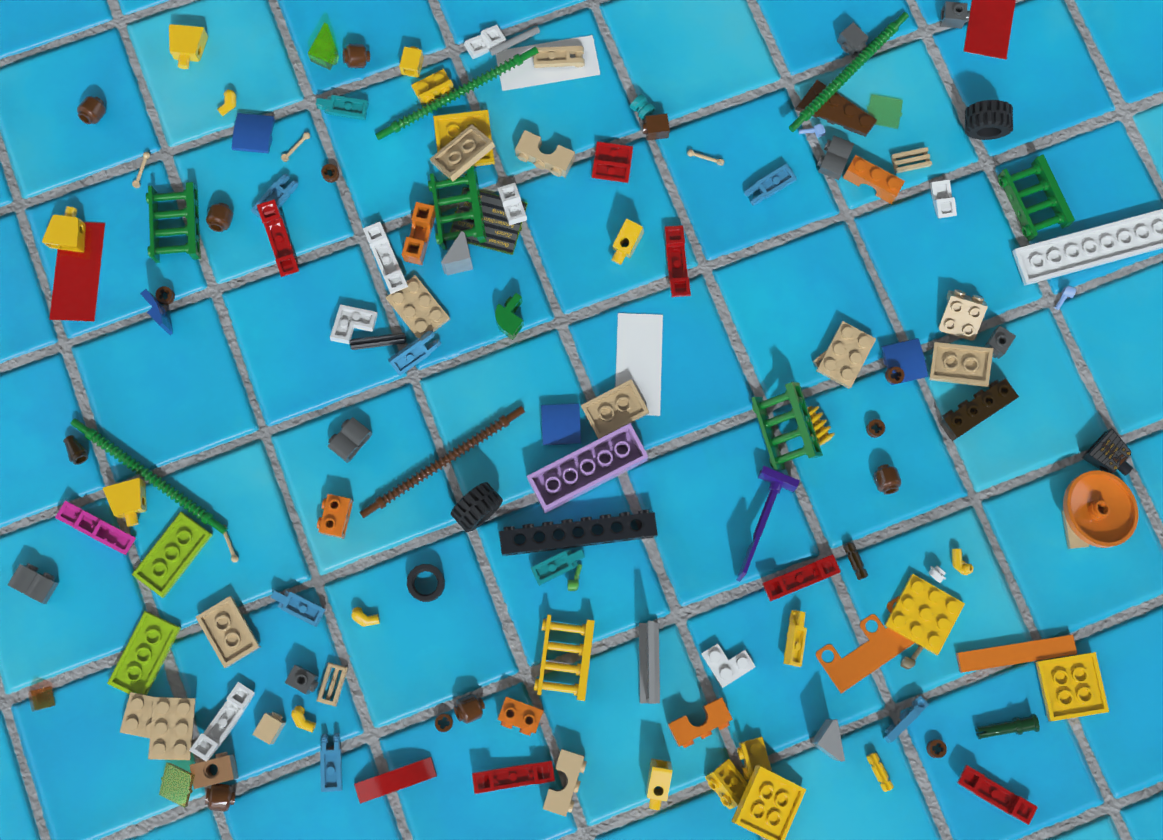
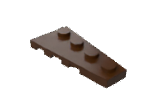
(839, 111)

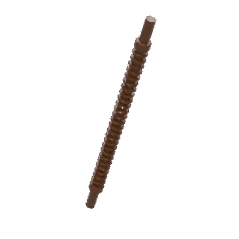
(504, 421)

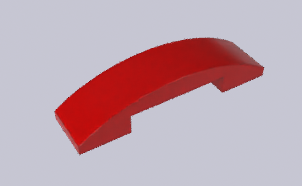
(278, 238)
(676, 261)
(801, 577)
(513, 777)
(395, 780)
(997, 795)

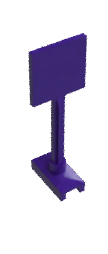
(778, 481)

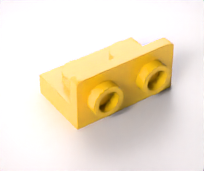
(432, 87)
(753, 753)
(727, 784)

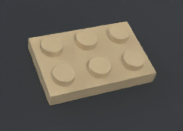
(462, 152)
(418, 308)
(846, 355)
(961, 364)
(614, 409)
(228, 632)
(138, 715)
(172, 728)

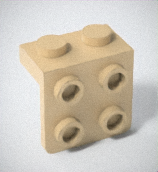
(963, 315)

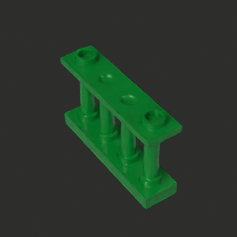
(1047, 184)
(475, 213)
(191, 230)
(805, 426)

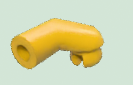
(960, 565)
(364, 620)
(300, 721)

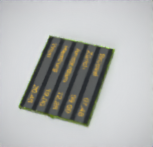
(499, 233)

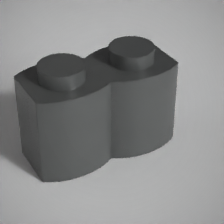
(835, 158)
(349, 440)
(33, 583)

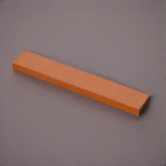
(1016, 653)

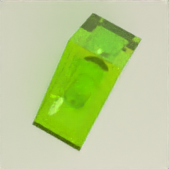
(323, 50)

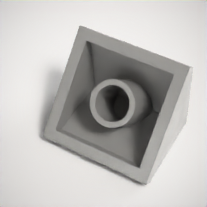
(457, 257)
(829, 740)

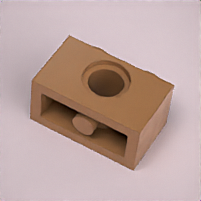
(226, 770)

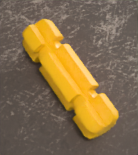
(880, 772)

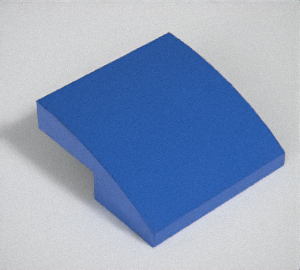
(253, 133)
(157, 312)
(907, 356)
(561, 424)

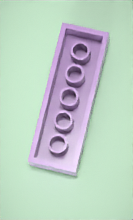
(587, 468)

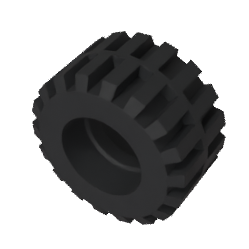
(988, 119)
(476, 507)

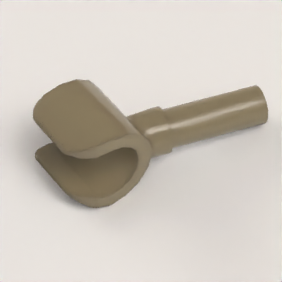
(907, 662)

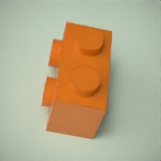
(335, 516)
(520, 715)

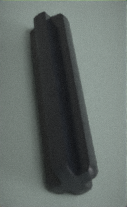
(378, 341)

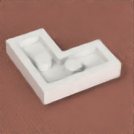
(351, 318)
(724, 669)

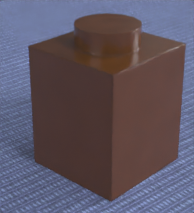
(656, 127)

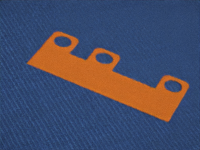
(880, 649)

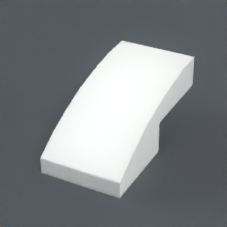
(481, 44)
(942, 199)
(512, 204)

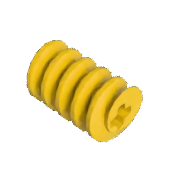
(821, 431)

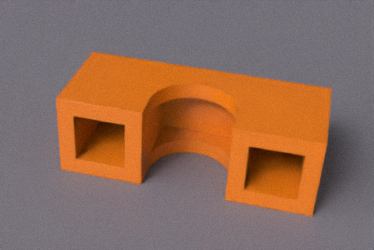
(864, 172)
(422, 224)
(716, 716)

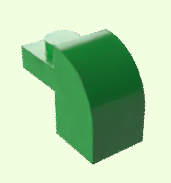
(506, 319)

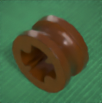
(326, 177)
(159, 294)
(892, 380)
(871, 432)
(447, 728)
(939, 754)

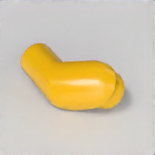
(229, 102)

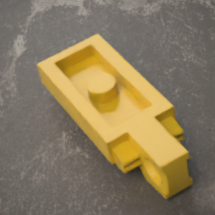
(795, 639)

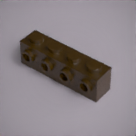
(978, 409)

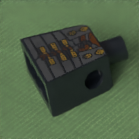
(1109, 453)

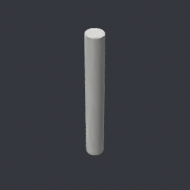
(515, 40)

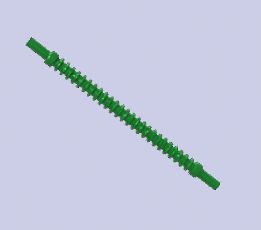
(517, 60)
(849, 71)
(206, 517)

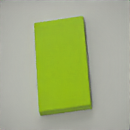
(172, 554)
(144, 654)

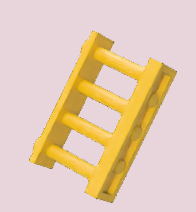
(580, 669)

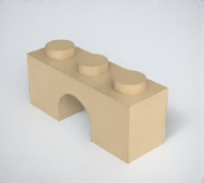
(557, 162)
(560, 800)

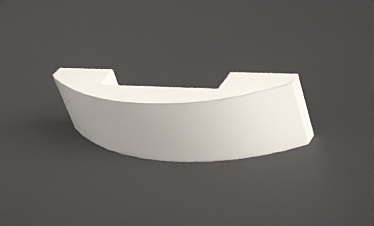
(385, 257)
(223, 722)

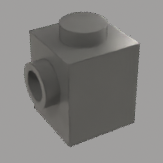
(954, 15)
(853, 39)
(1000, 341)
(302, 680)

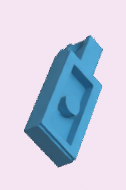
(299, 607)
(906, 719)

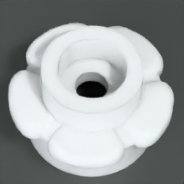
(937, 573)

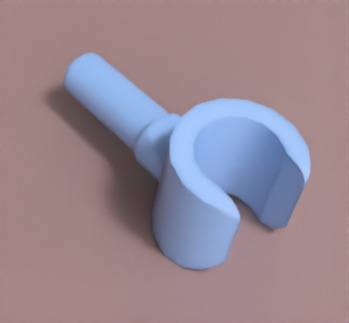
(818, 129)
(1066, 292)

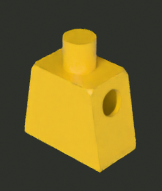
(187, 43)
(66, 232)
(631, 234)
(127, 499)
(659, 775)

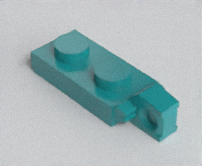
(343, 106)
(556, 566)

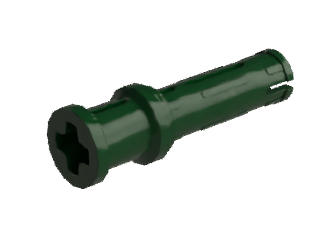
(1017, 726)

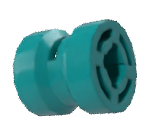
(642, 107)

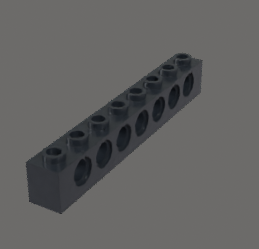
(647, 530)

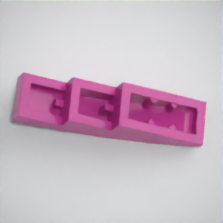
(95, 527)

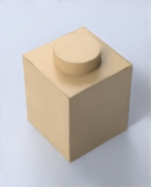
(269, 727)

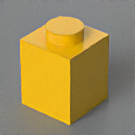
(411, 61)

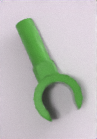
(574, 584)

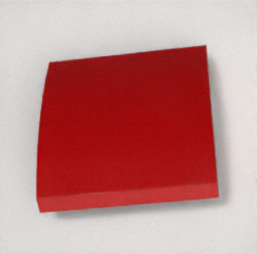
(612, 162)

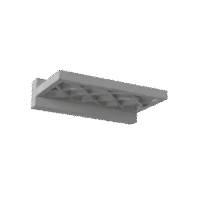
(649, 662)

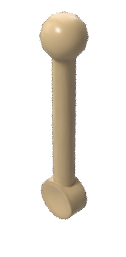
(690, 153)
(285, 157)
(136, 184)
(234, 558)

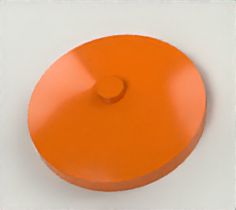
(1100, 509)

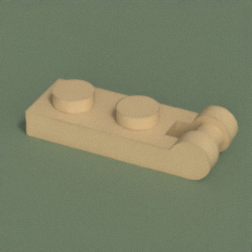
(559, 57)

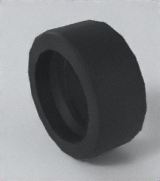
(411, 581)

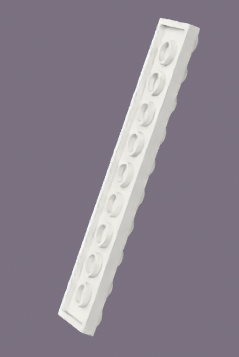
(1090, 247)

